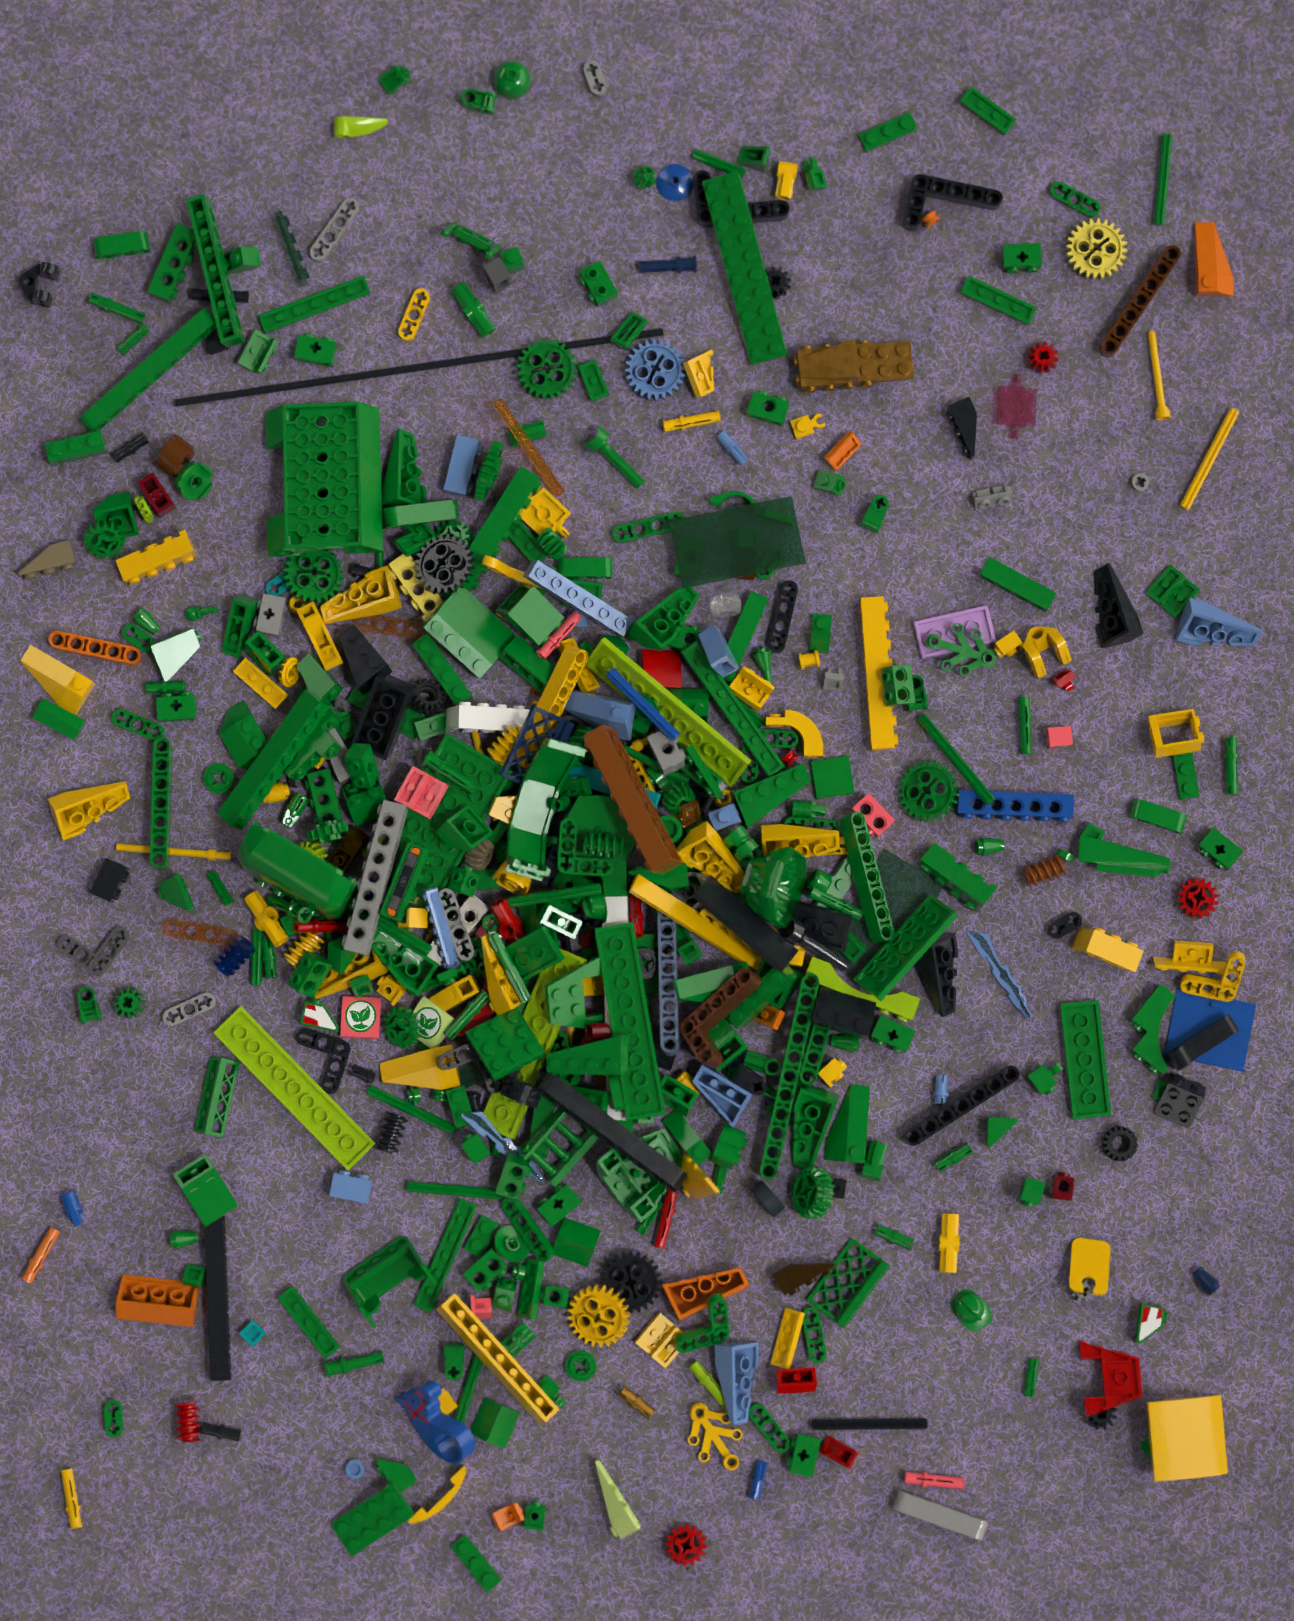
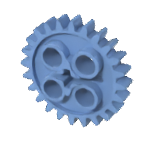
(640, 362)

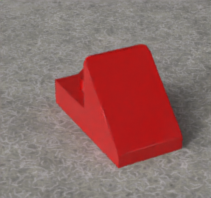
(839, 1452)

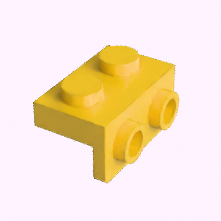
(751, 688)

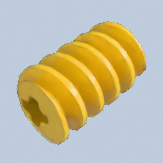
(505, 744)
(307, 944)

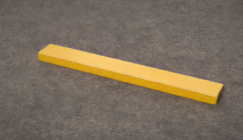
(693, 921)

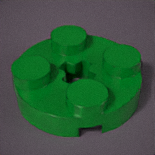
(186, 476)

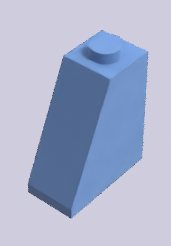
(717, 651)

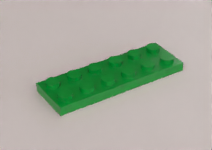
(1085, 1059)

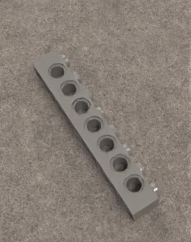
(363, 945)

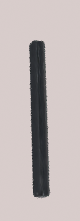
(869, 1424)

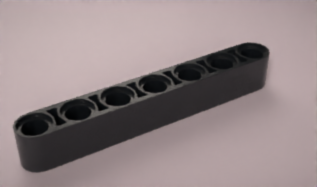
(968, 1099)

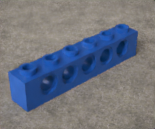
(1064, 802)

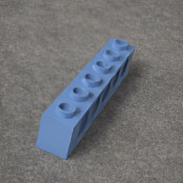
(577, 598)

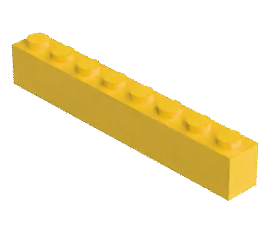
(875, 658)
(497, 1359)

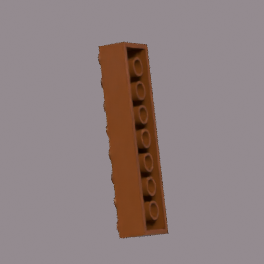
(632, 800)

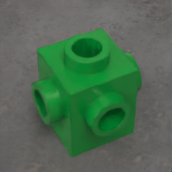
(464, 881)

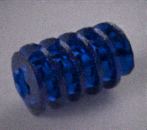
(235, 957)

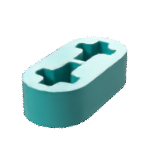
(276, 581)

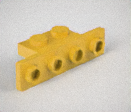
(1190, 956)

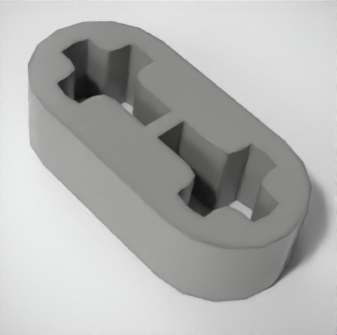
(591, 80)

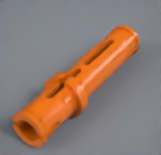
(40, 1255)

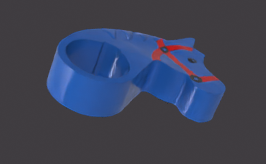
(434, 1426)

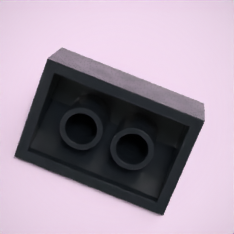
(843, 1013)

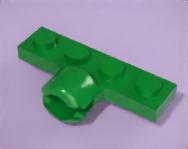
(835, 885)

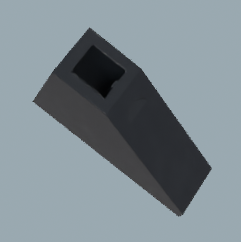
(965, 420)

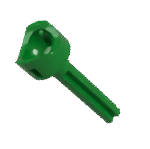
(599, 443)

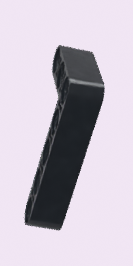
(946, 195)
(769, 206)

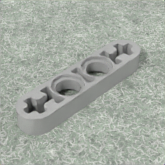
(336, 231)
(459, 923)

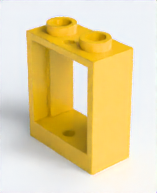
(1173, 719)

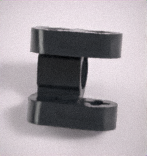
(37, 296)
(522, 1091)

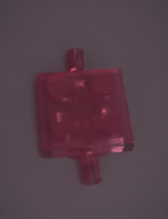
(1016, 406)

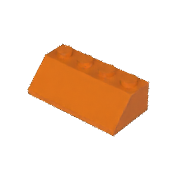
(156, 1301)

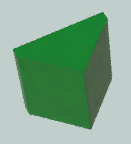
(576, 1242)
(494, 1422)

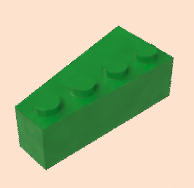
(768, 794)
(956, 877)
(596, 1058)

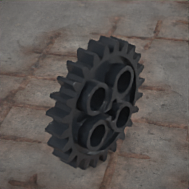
(432, 555)
(648, 1277)

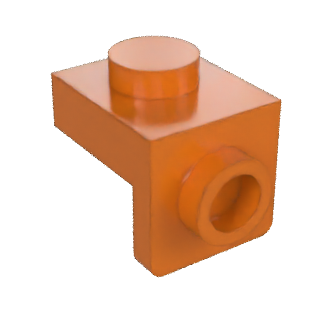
(507, 1516)

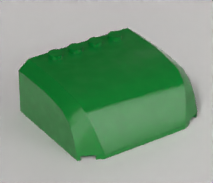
(296, 873)

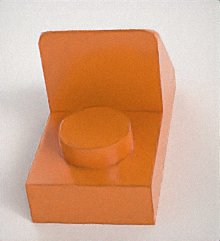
(770, 1017)

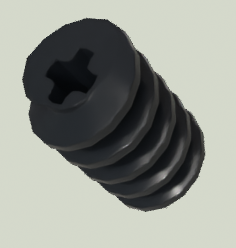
(391, 1133)

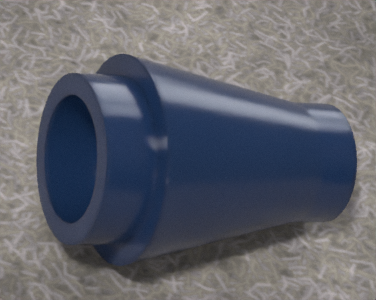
(1206, 1281)

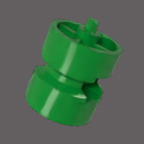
(740, 843)

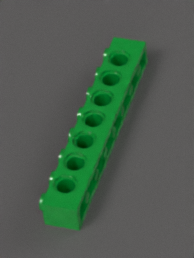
(215, 270)

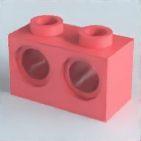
(876, 812)

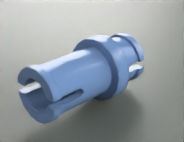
(940, 1090)

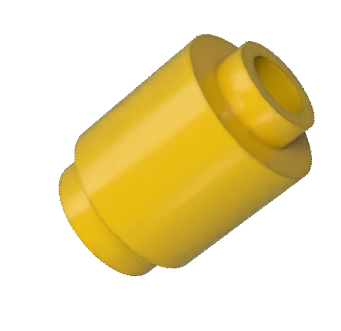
(278, 793)

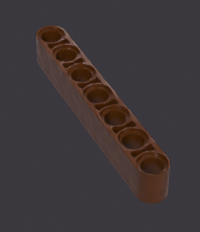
(1144, 293)

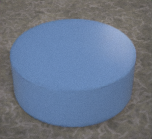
(354, 1469)

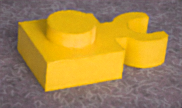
(804, 426)

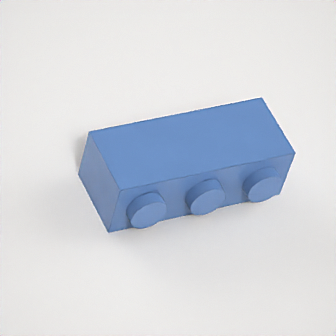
(462, 466)

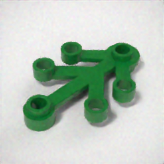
(965, 650)

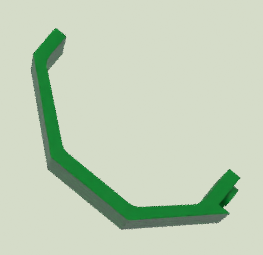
(533, 807)

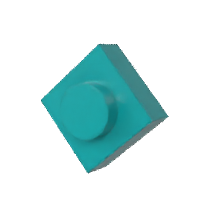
(253, 1333)

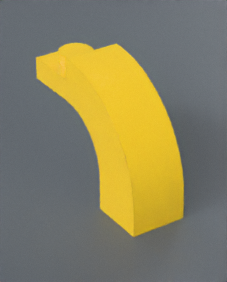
(319, 636)
(804, 727)

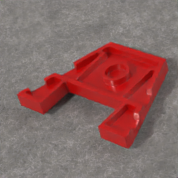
(1119, 1378)

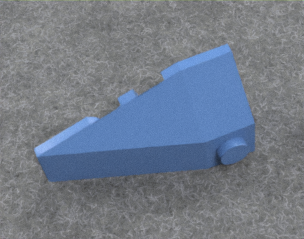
(735, 1371)

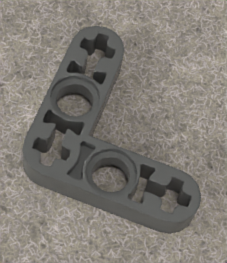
(91, 957)

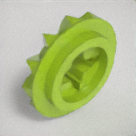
(143, 508)

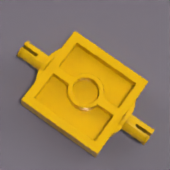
(546, 513)

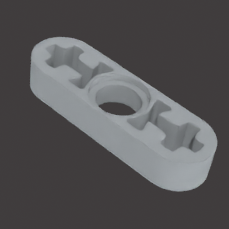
(200, 998)

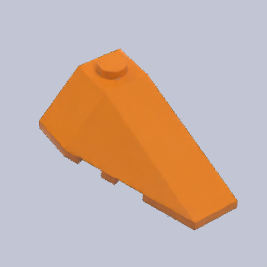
(1212, 269)

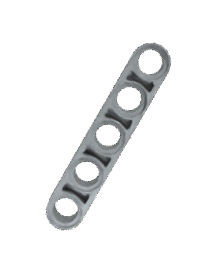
(940, 1515)

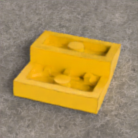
(658, 1339)

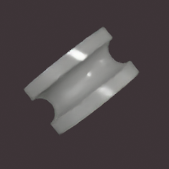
(1145, 484)

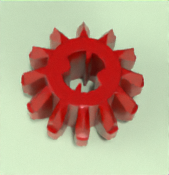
(1039, 351)

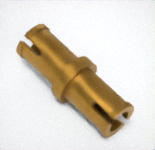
(636, 1402)

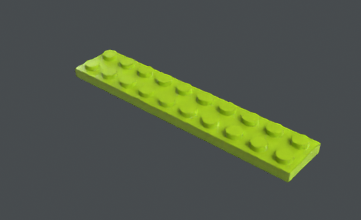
(711, 746)
(294, 1088)
(500, 1110)

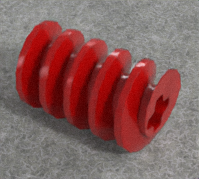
(187, 1421)

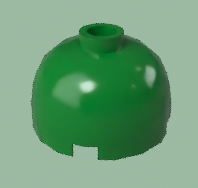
(512, 80)

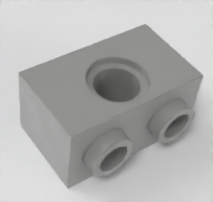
(667, 762)

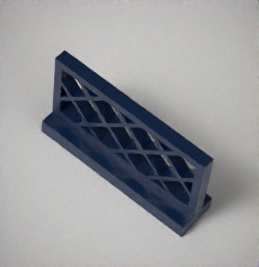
(560, 733)

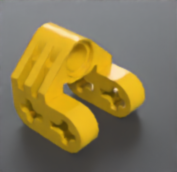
(1040, 639)

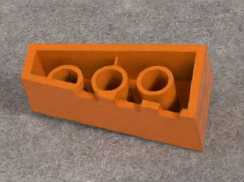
(691, 1295)

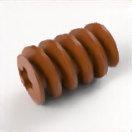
(1044, 870)

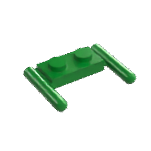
(469, 236)

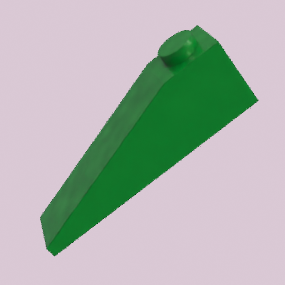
(405, 962)

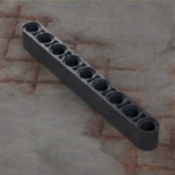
(612, 1132)
(217, 1301)

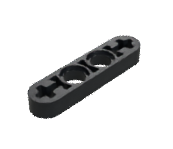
(785, 617)

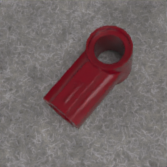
(595, 1032)

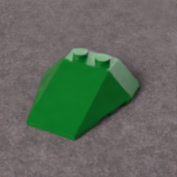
(632, 1186)

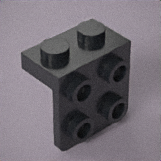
(1180, 1100)

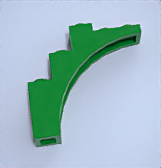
(321, 741)

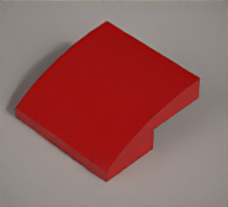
(663, 667)

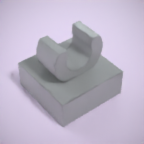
(833, 681)

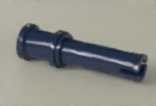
(678, 264)

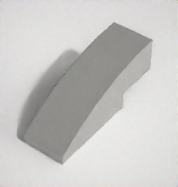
(338, 762)

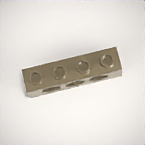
(478, 910)

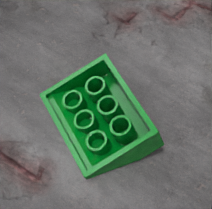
(469, 631)

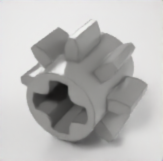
(1088, 1292)

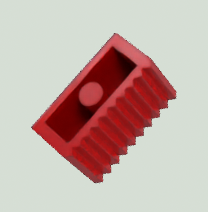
(795, 1380)

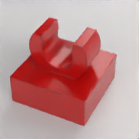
(1064, 679)

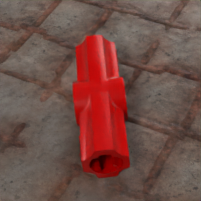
(505, 919)

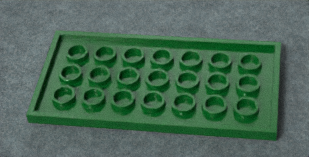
(422, 830)

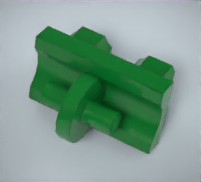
(518, 1339)

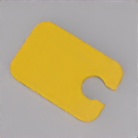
(1089, 1260)

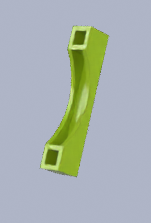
(899, 1004)

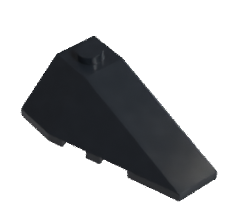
(1116, 614)
(939, 973)

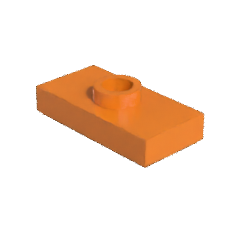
(842, 450)

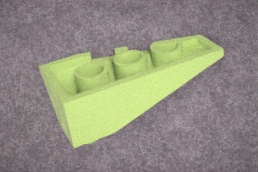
(619, 1512)

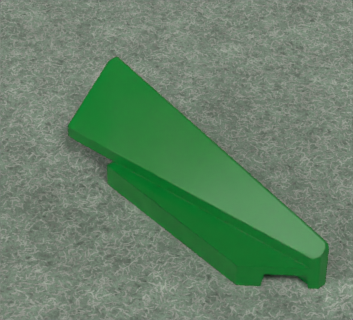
(1120, 858)

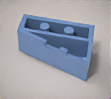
(722, 1093)

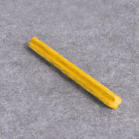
(1209, 458)

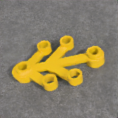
(712, 1433)

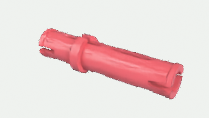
(560, 633)
(957, 1482)

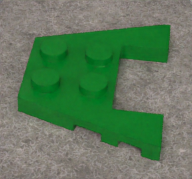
(566, 997)

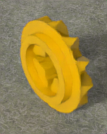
(287, 668)

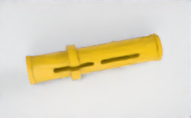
(691, 421)
(71, 1499)

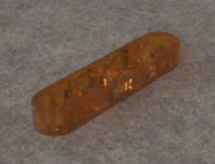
(391, 629)
(201, 932)

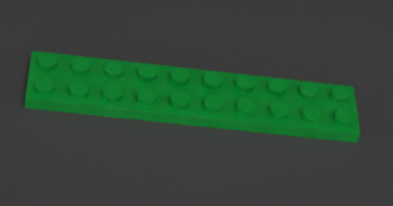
(745, 268)
(630, 1017)

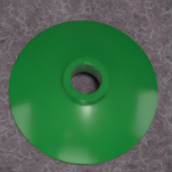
(509, 1235)

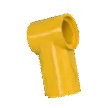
(786, 176)

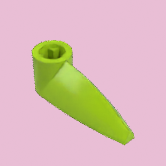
(356, 126)

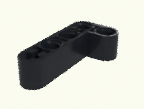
(1202, 1042)

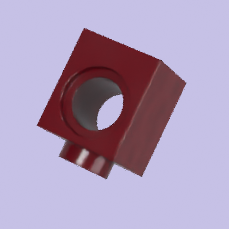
(1056, 1193)

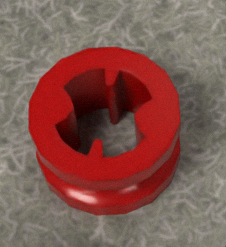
(789, 758)

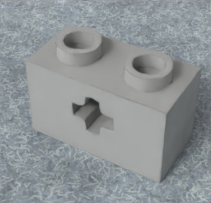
(277, 606)

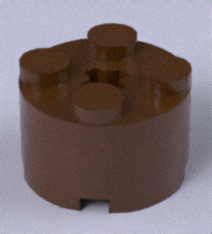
(174, 455)

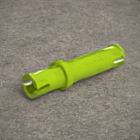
(708, 1382)

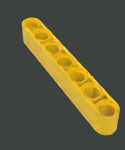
(557, 693)

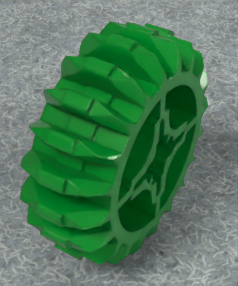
(812, 1192)

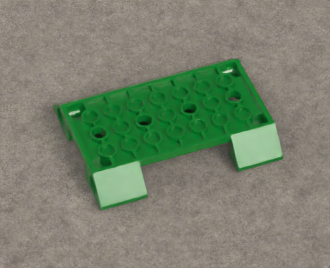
(348, 475)

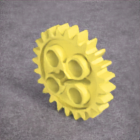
(1085, 237)

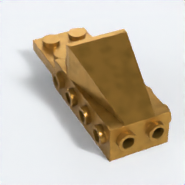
(852, 365)

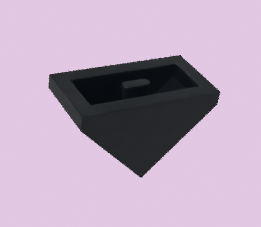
(703, 799)

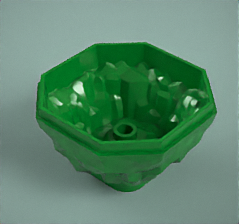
(775, 885)

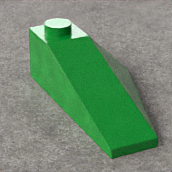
(402, 475)
(665, 620)
(703, 985)
(811, 1119)
(849, 1130)

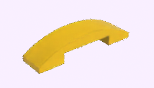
(423, 1514)

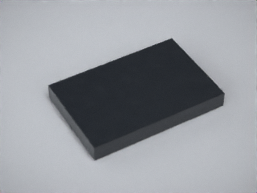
(824, 925)

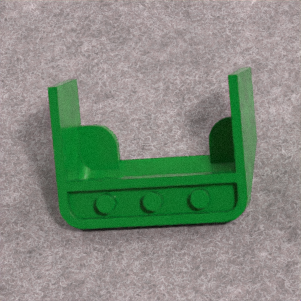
(383, 1272)

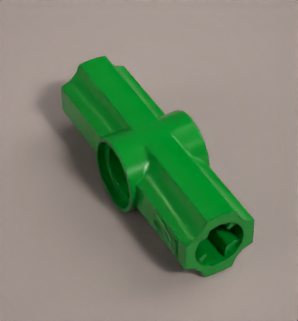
(473, 309)

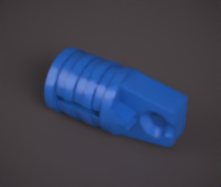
(72, 1207)

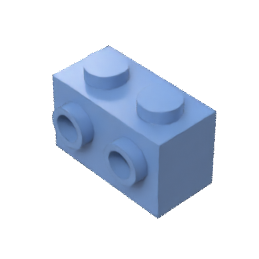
(350, 1187)

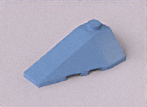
(1208, 623)
(603, 710)

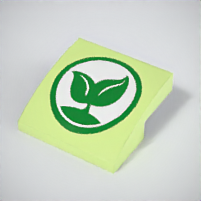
(433, 1022)

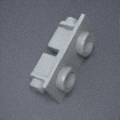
(1001, 496)

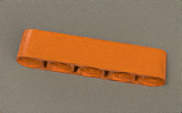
(87, 643)

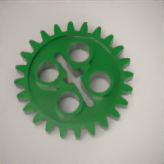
(544, 351)
(489, 471)
(313, 590)
(942, 801)

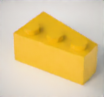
(1108, 948)

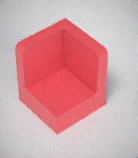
(1059, 736)
(481, 1307)

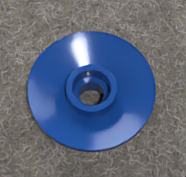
(673, 191)

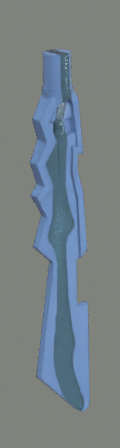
(1001, 973)
(504, 1145)

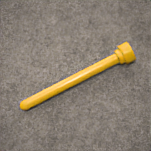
(1162, 411)

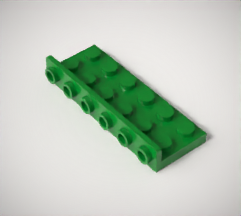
(905, 947)

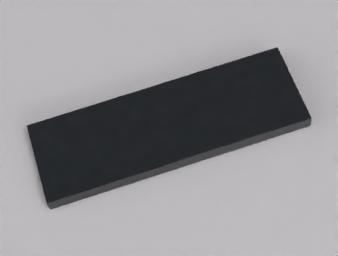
(745, 923)

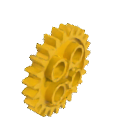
(605, 1301)

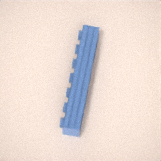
(440, 928)

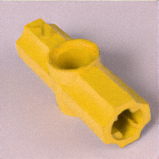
(266, 918)
(949, 1243)

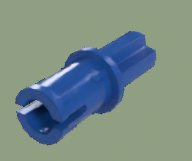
(758, 1480)

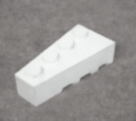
(484, 718)

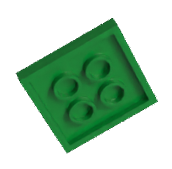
(505, 1044)

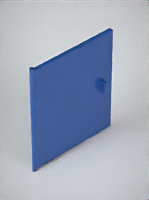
(1195, 1013)

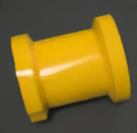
(809, 659)

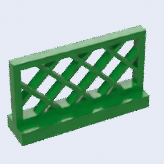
(862, 1292)

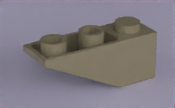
(53, 558)

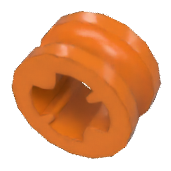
(930, 219)

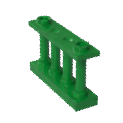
(567, 1159)

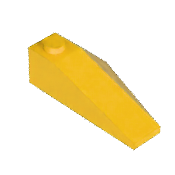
(368, 597)
(61, 682)
(80, 807)
(803, 839)
(710, 855)
(359, 966)
(421, 1070)
(696, 1182)

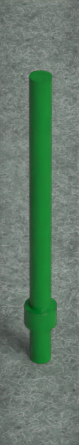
(651, 762)

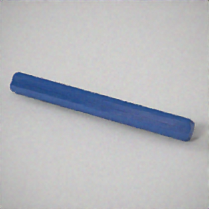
(642, 704)

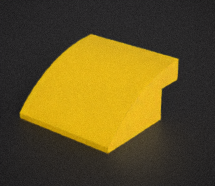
(1186, 1438)

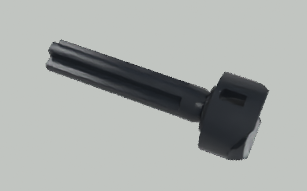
(796, 934)

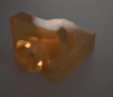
(689, 814)

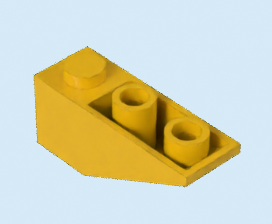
(456, 993)

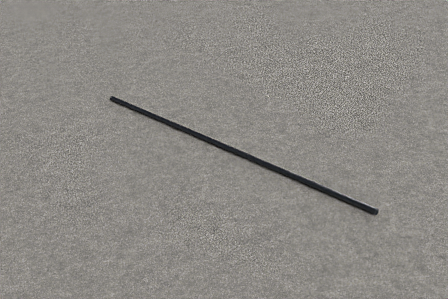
(395, 370)

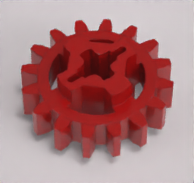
(1201, 886)
(694, 1549)

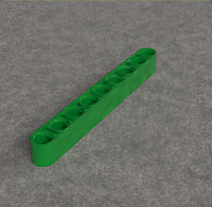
(149, 371)

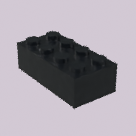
(384, 714)

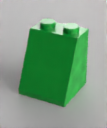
(530, 613)

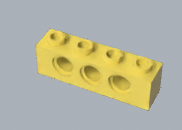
(398, 568)

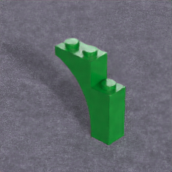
(1148, 1020)

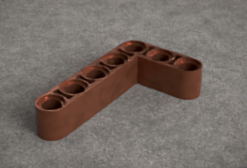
(729, 997)

